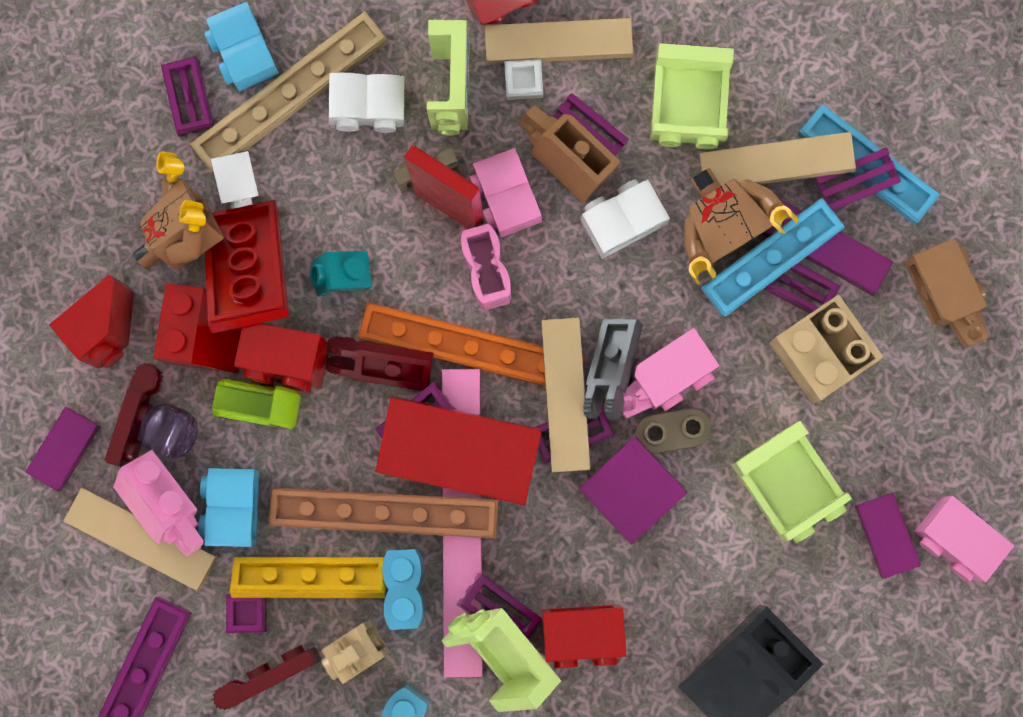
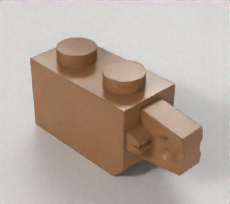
(569, 152)
(950, 290)

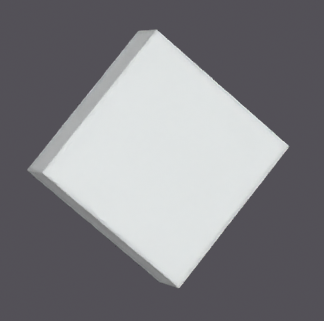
(523, 79)

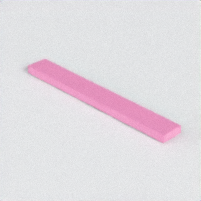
(460, 554)

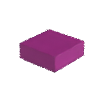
(245, 615)

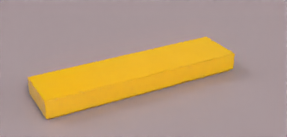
(307, 577)

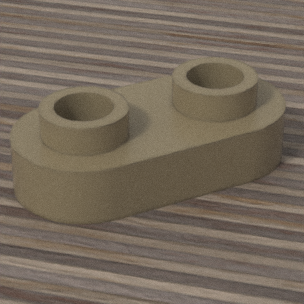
(674, 430)

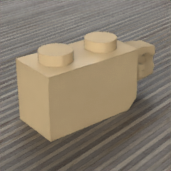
(354, 652)

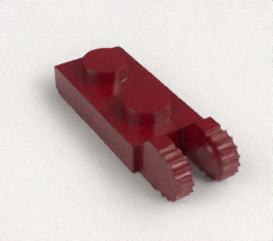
(379, 363)
(124, 443)
(264, 677)

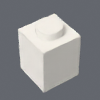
(235, 179)

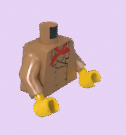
(728, 219)
(179, 224)

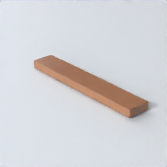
(384, 512)

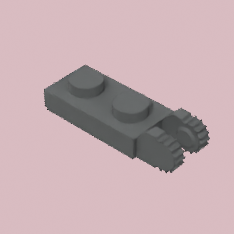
(611, 366)

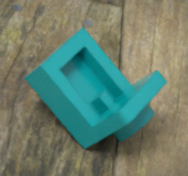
(341, 272)

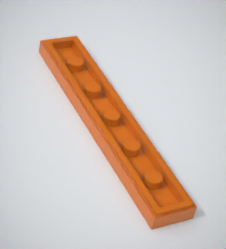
(454, 343)

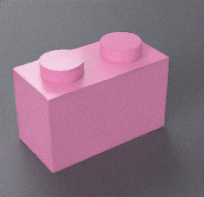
(963, 540)

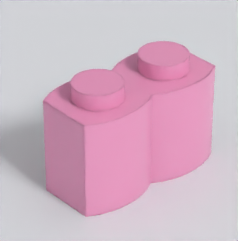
(506, 193)
(488, 274)

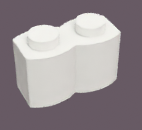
(367, 101)
(624, 218)

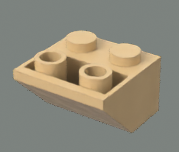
(826, 349)

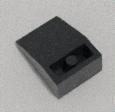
(752, 669)

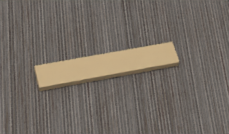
(290, 90)

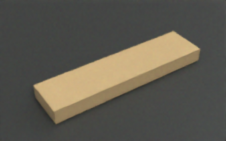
(559, 41)
(783, 159)
(565, 395)
(124, 532)

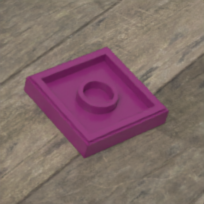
(633, 490)

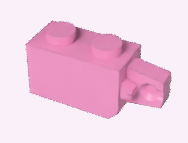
(668, 373)
(159, 503)

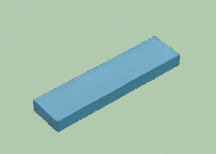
(909, 198)
(772, 258)

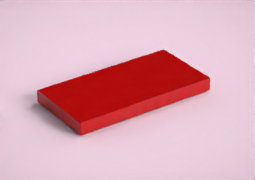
(444, 188)
(246, 269)
(458, 450)

